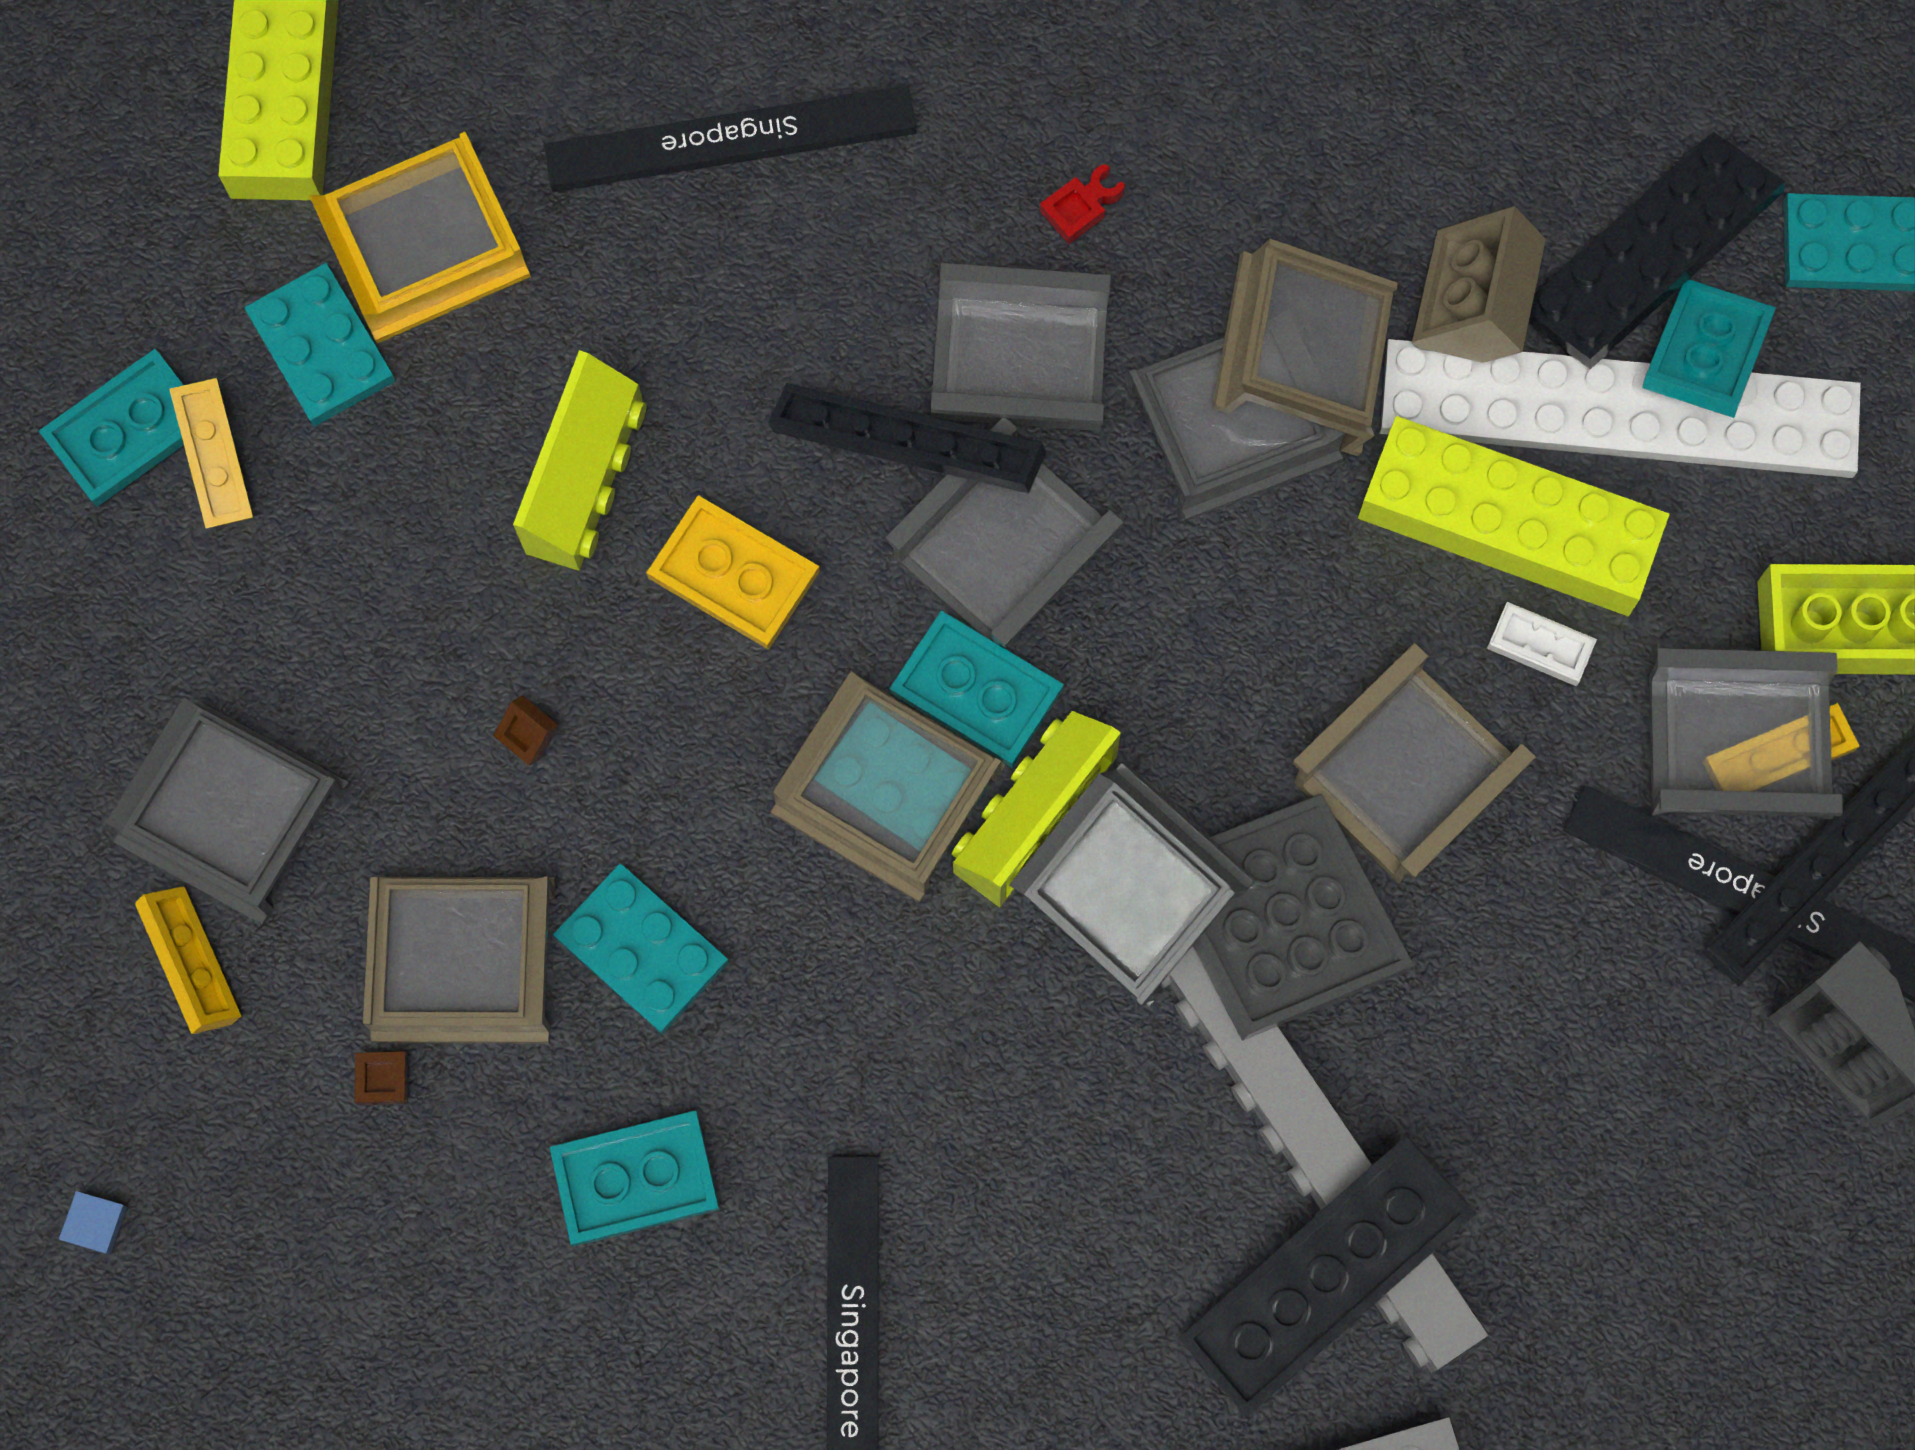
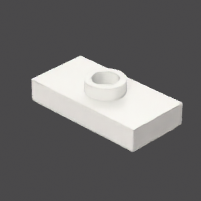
(1541, 644)

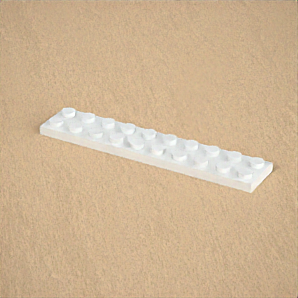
(1605, 411)

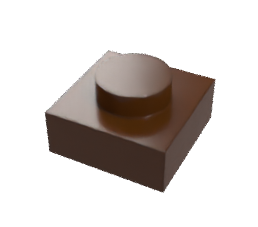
(525, 730)
(381, 1078)

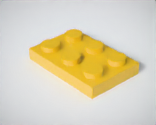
(733, 572)

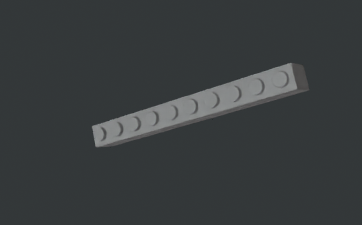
(1321, 1155)

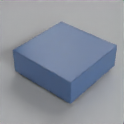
(93, 1223)

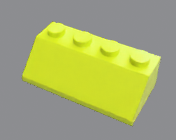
(579, 463)
(1035, 804)

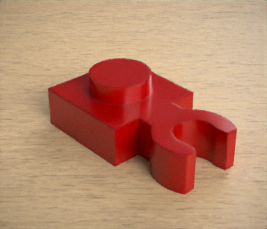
(1078, 207)

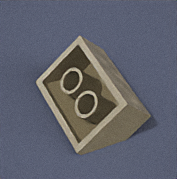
(1480, 287)

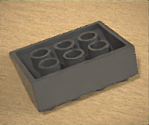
(1856, 1032)

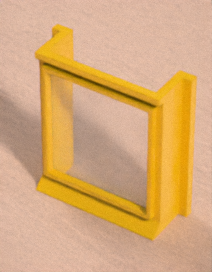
(421, 238)

